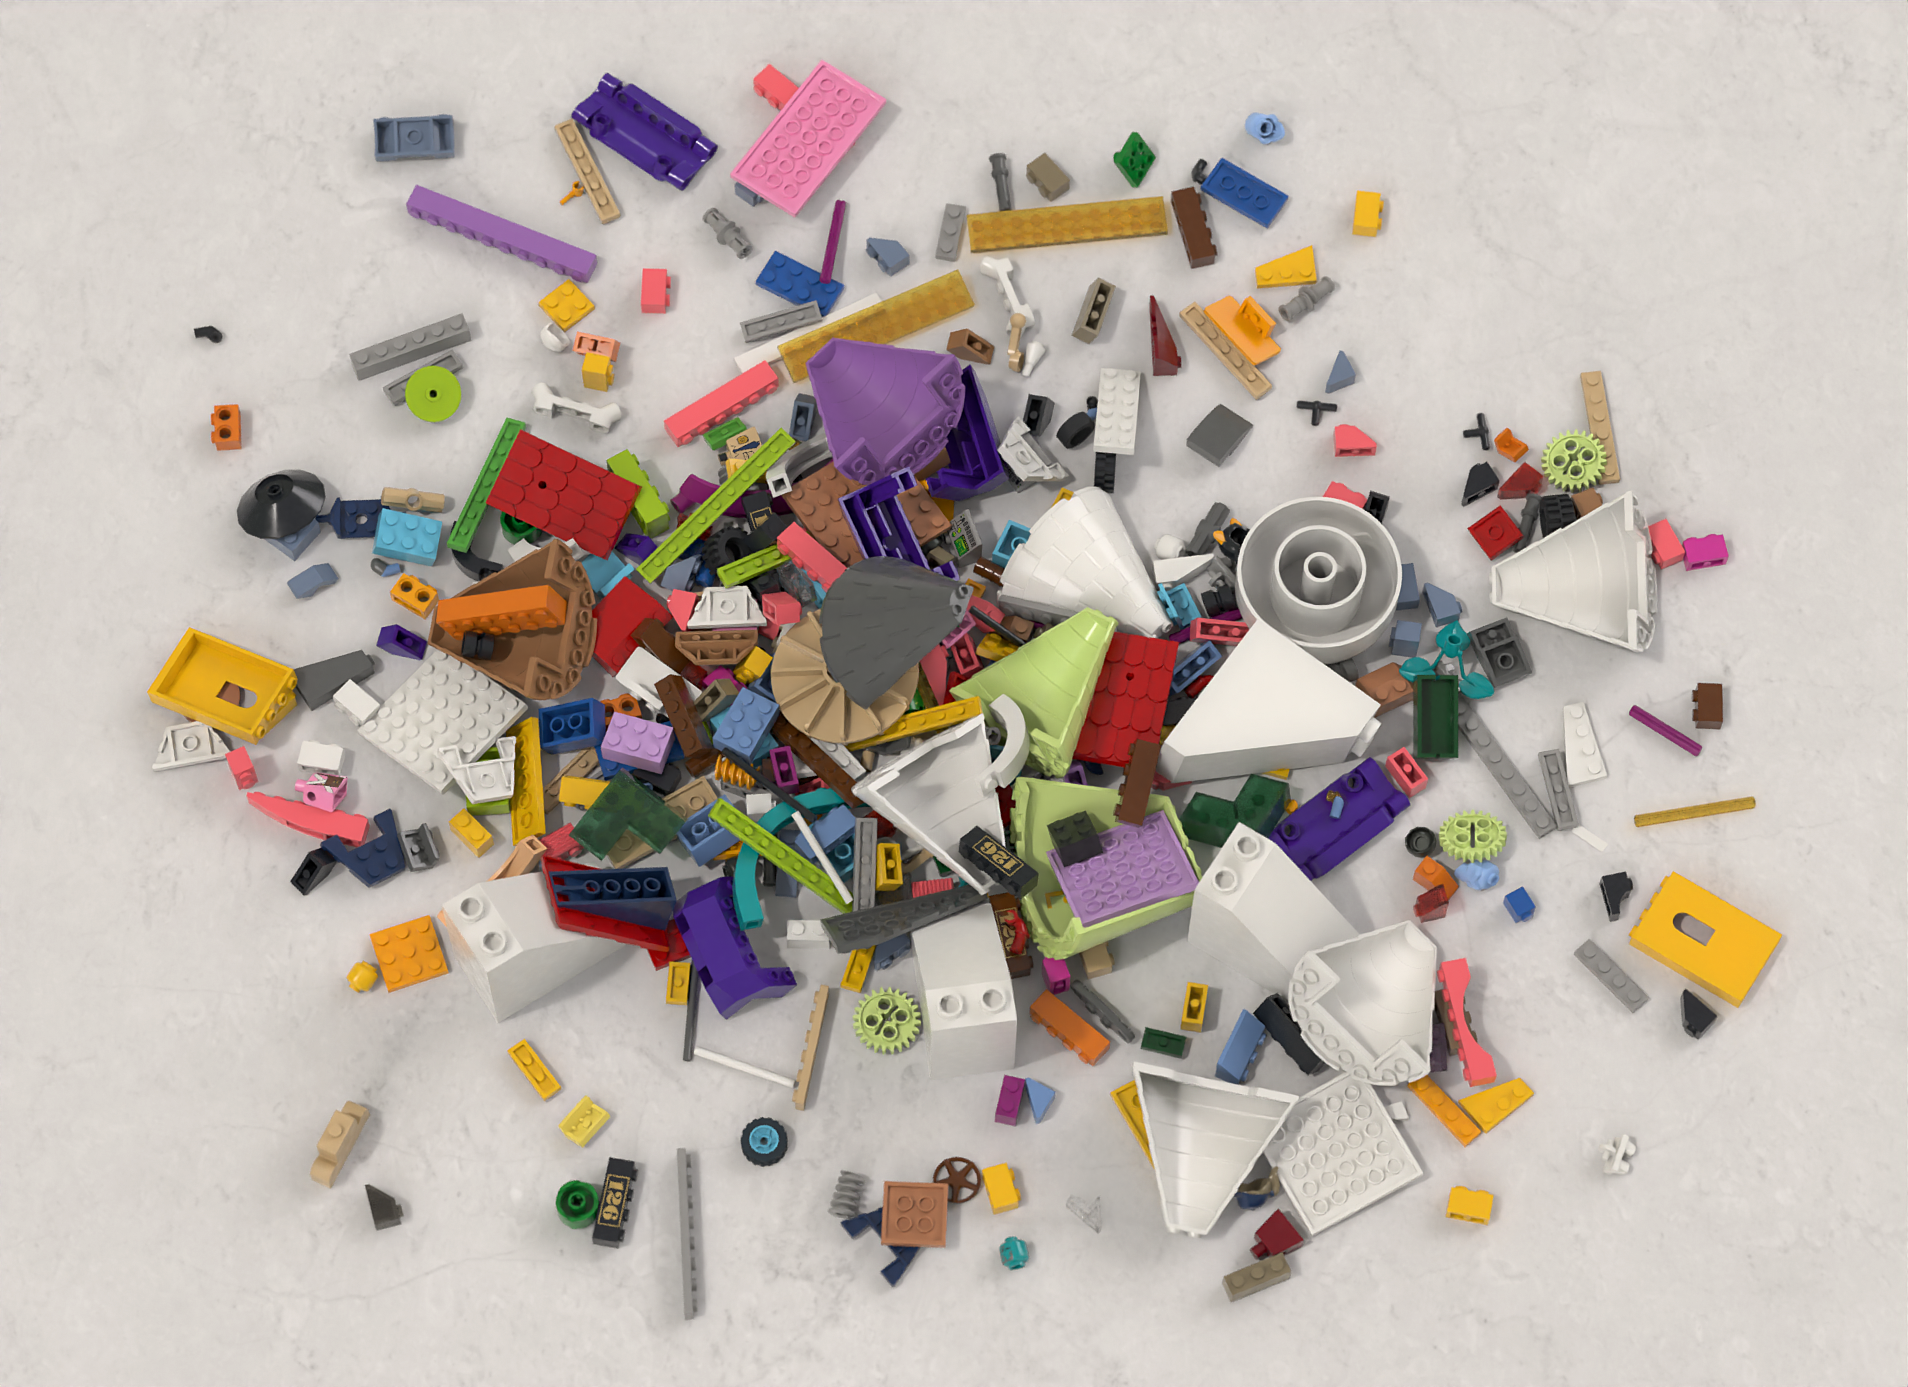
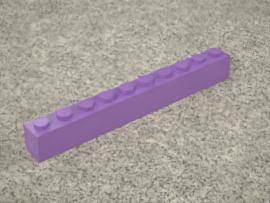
(501, 234)

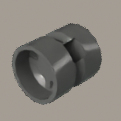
(1346, 669)

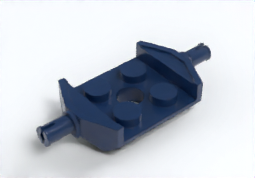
(344, 517)

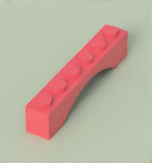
(1477, 1062)

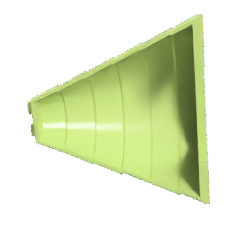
(1051, 685)

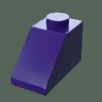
(636, 547)
(401, 642)

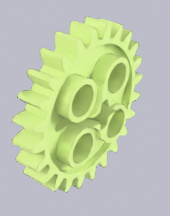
(1589, 469)
(1456, 836)
(902, 1029)

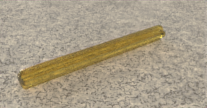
(1694, 811)

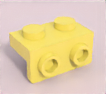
(583, 1121)

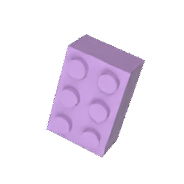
(637, 742)

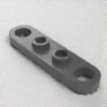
(1108, 1017)

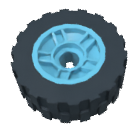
(772, 1133)

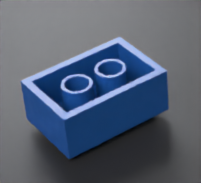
(572, 726)

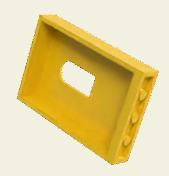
(200, 670)
(1732, 954)

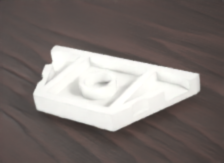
(726, 609)
(189, 745)

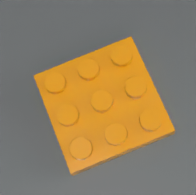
(408, 953)

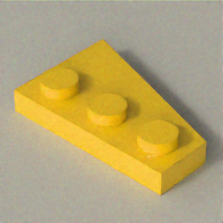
(1497, 1103)

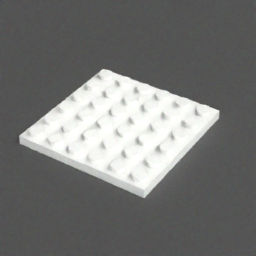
(440, 708)
(1339, 1153)

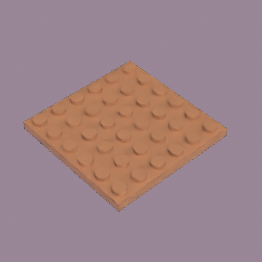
(818, 510)

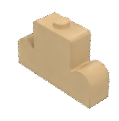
(338, 1142)

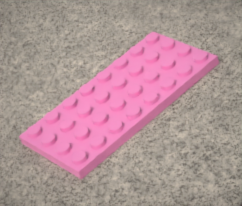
(808, 138)

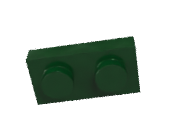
(1163, 1042)

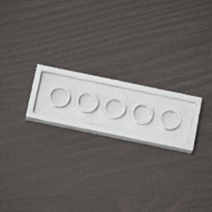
(1117, 411)

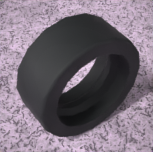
(1075, 430)

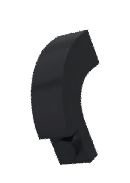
(472, 565)

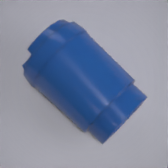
(704, 578)

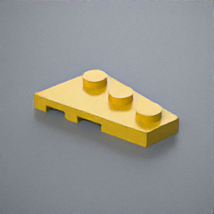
(1288, 270)

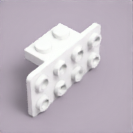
(641, 674)

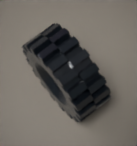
(1105, 471)

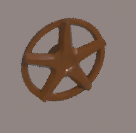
(957, 1179)

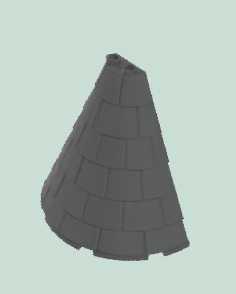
(884, 621)

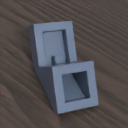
(308, 581)

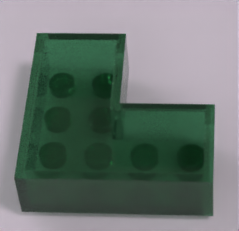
(629, 806)
(1256, 806)

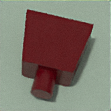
(1275, 1237)

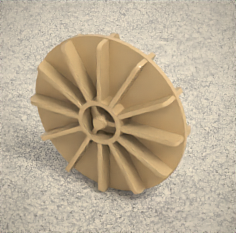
(819, 704)

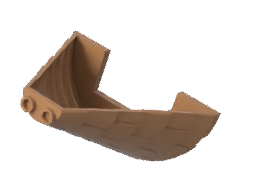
(539, 661)

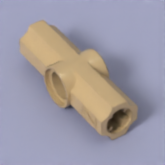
(399, 498)

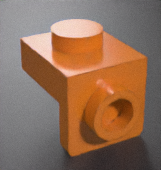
(1510, 446)

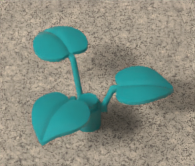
(1452, 641)

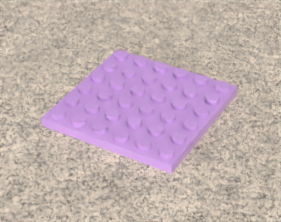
(1131, 873)

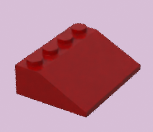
(618, 618)

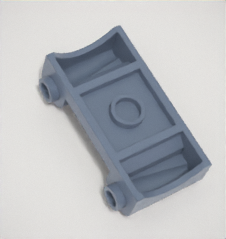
(414, 137)

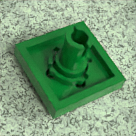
(1131, 157)

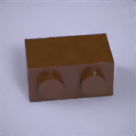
(1708, 706)

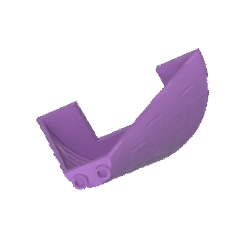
(884, 405)

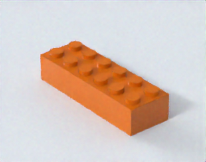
(502, 611)

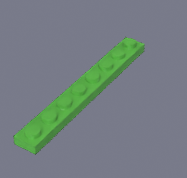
(475, 505)

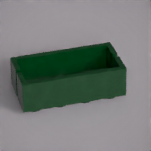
(1435, 717)

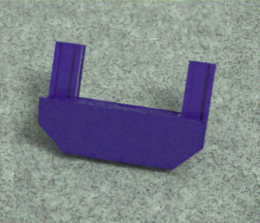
(972, 449)
(881, 525)
(724, 951)

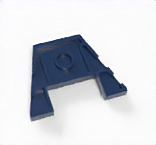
(375, 859)
(904, 1254)

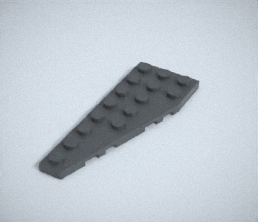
(888, 921)

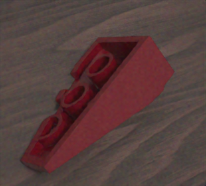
(1164, 351)

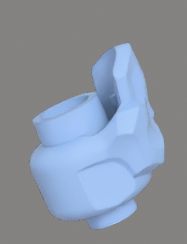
(1264, 127)
(1478, 874)

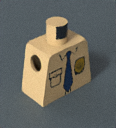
(741, 446)

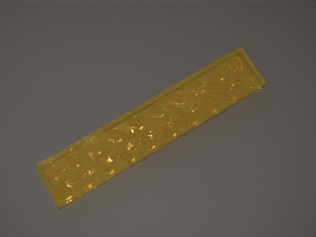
(1067, 224)
(883, 321)

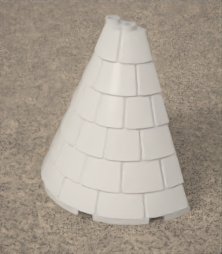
(1085, 560)
(1587, 577)
(935, 797)
(1369, 1004)
(1203, 1140)

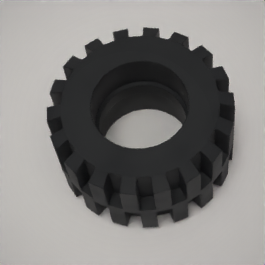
(1555, 513)
(714, 549)

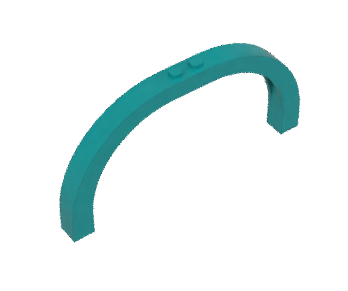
(744, 888)

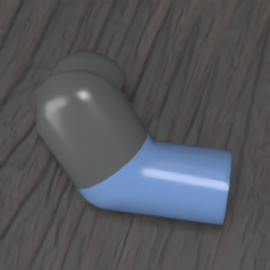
(383, 569)

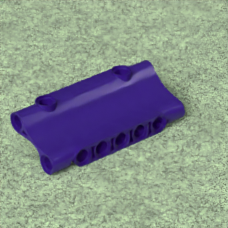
(645, 131)
(1323, 842)

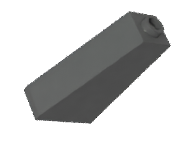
(323, 679)

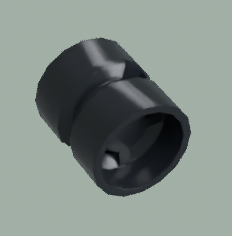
(1218, 601)
(478, 645)

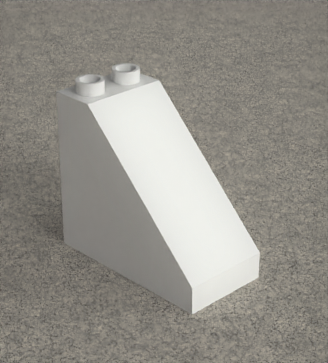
(1268, 713)
(1261, 912)
(512, 945)
(964, 994)

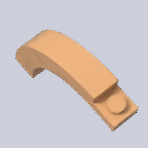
(520, 862)

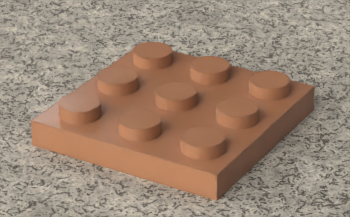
(914, 1214)

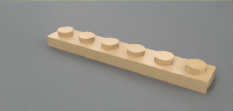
(587, 171)
(1225, 351)
(1599, 422)
(812, 1038)

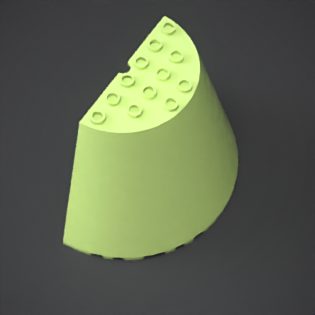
(1056, 928)

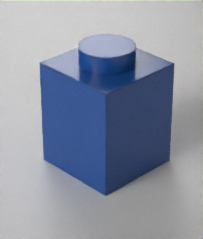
(1519, 905)

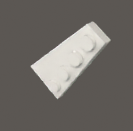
(1581, 750)

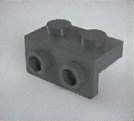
(419, 848)

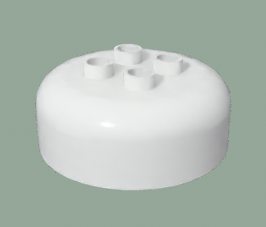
(1317, 580)

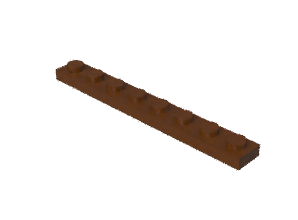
(816, 760)

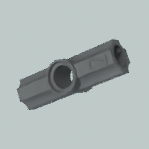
(1206, 528)

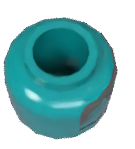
(1014, 1253)

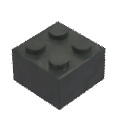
(1075, 838)

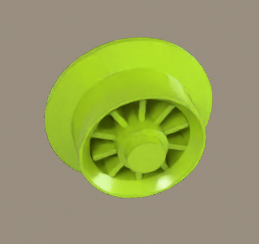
(433, 393)

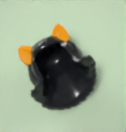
(1231, 539)

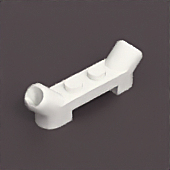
(1003, 273)
(598, 418)

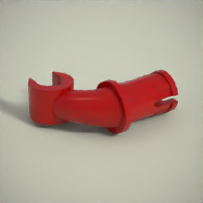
(1197, 685)
(1021, 932)

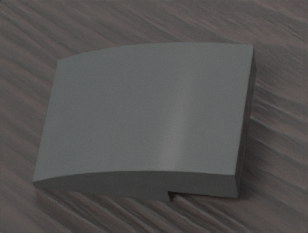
(1218, 434)
(1499, 652)

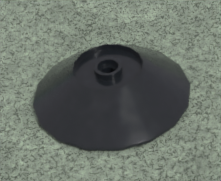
(281, 504)

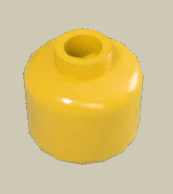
(362, 976)

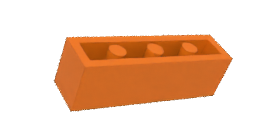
(1069, 1027)

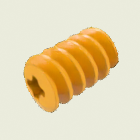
(732, 771)

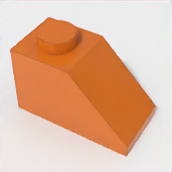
(1431, 874)

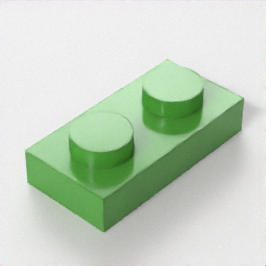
(717, 437)

